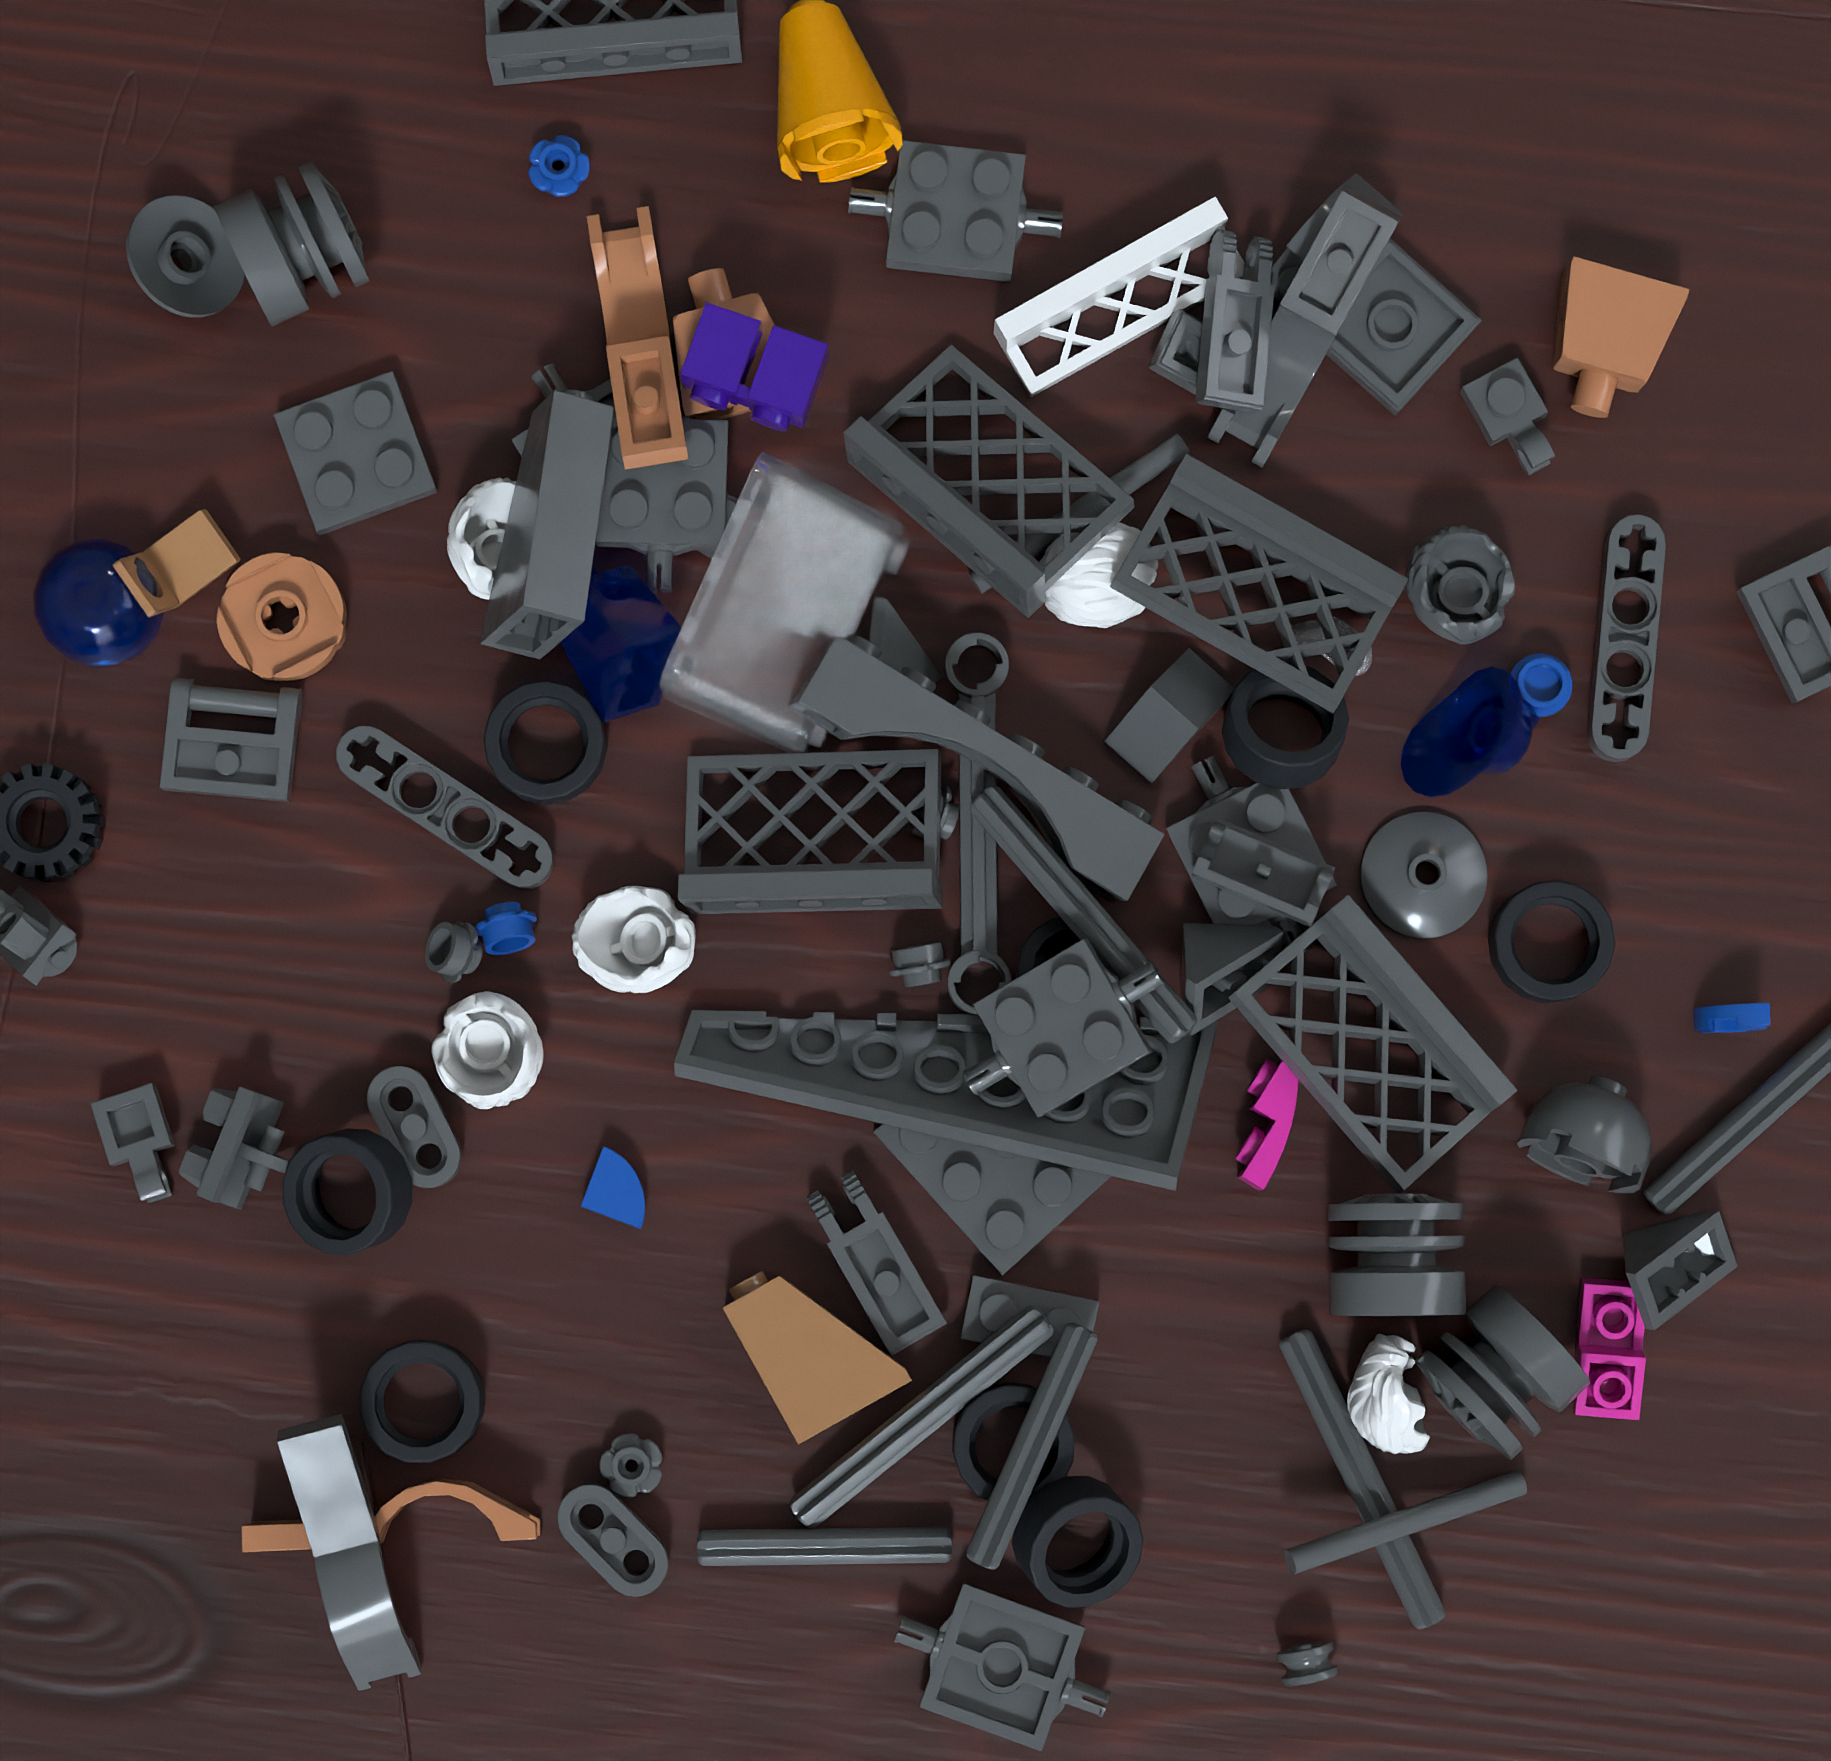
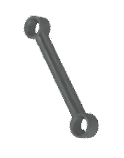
(976, 846)

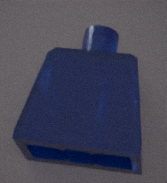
(621, 643)

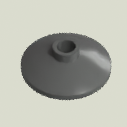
(195, 237)
(1391, 882)

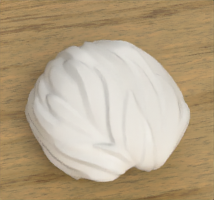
(478, 533)
(1084, 590)
(633, 939)
(488, 1050)
(1380, 1401)

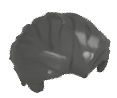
(1459, 583)

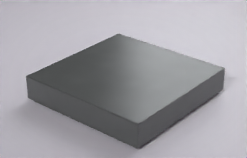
(1400, 329)

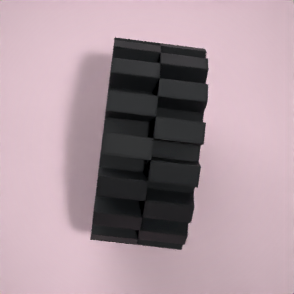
(81, 830)

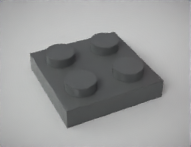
(355, 453)

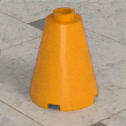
(828, 98)

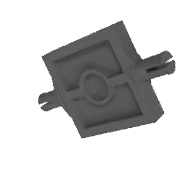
(955, 211)
(670, 504)
(1257, 809)
(1063, 1027)
(1002, 1666)

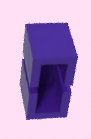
(723, 358)

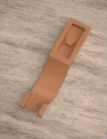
(638, 343)
(508, 1519)

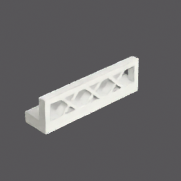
(1103, 280)

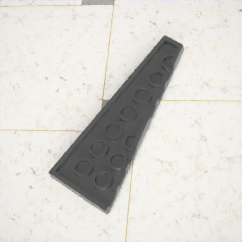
(914, 1080)

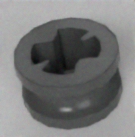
(1307, 1663)

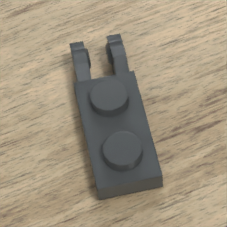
(1236, 326)
(879, 1270)

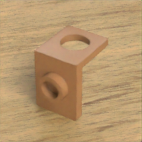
(180, 563)

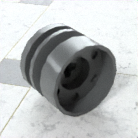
(292, 242)
(1396, 1258)
(1502, 1372)

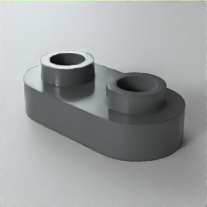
(416, 1126)
(611, 1541)

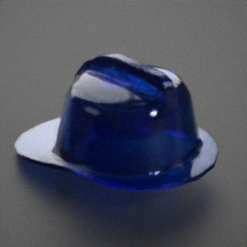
(1468, 734)

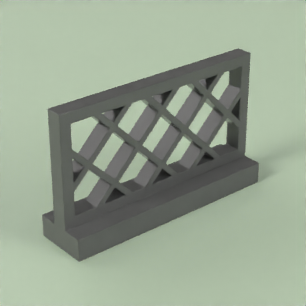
(608, 46)
(954, 520)
(1271, 538)
(812, 886)
(1417, 1019)

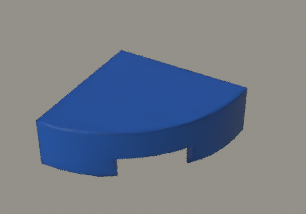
(1732, 1018)
(616, 1190)

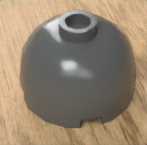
(1589, 1134)

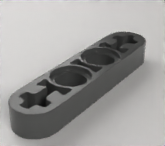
(1634, 639)
(442, 811)

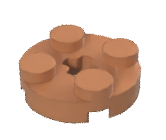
(246, 607)

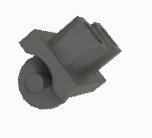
(33, 936)
(243, 1150)

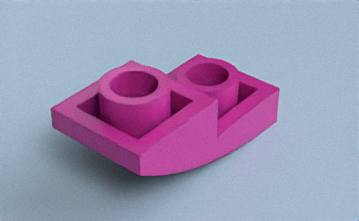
(1276, 1103)
(1609, 1350)

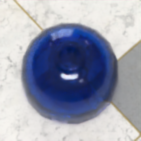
(88, 606)

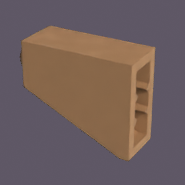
(808, 1356)

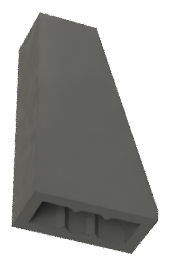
(550, 527)

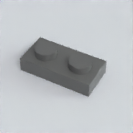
(996, 1302)

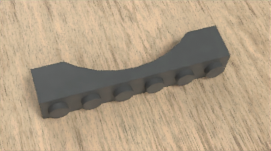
(863, 697)

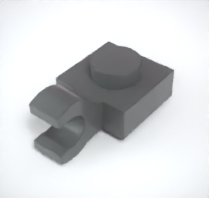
(1508, 407)
(133, 1132)

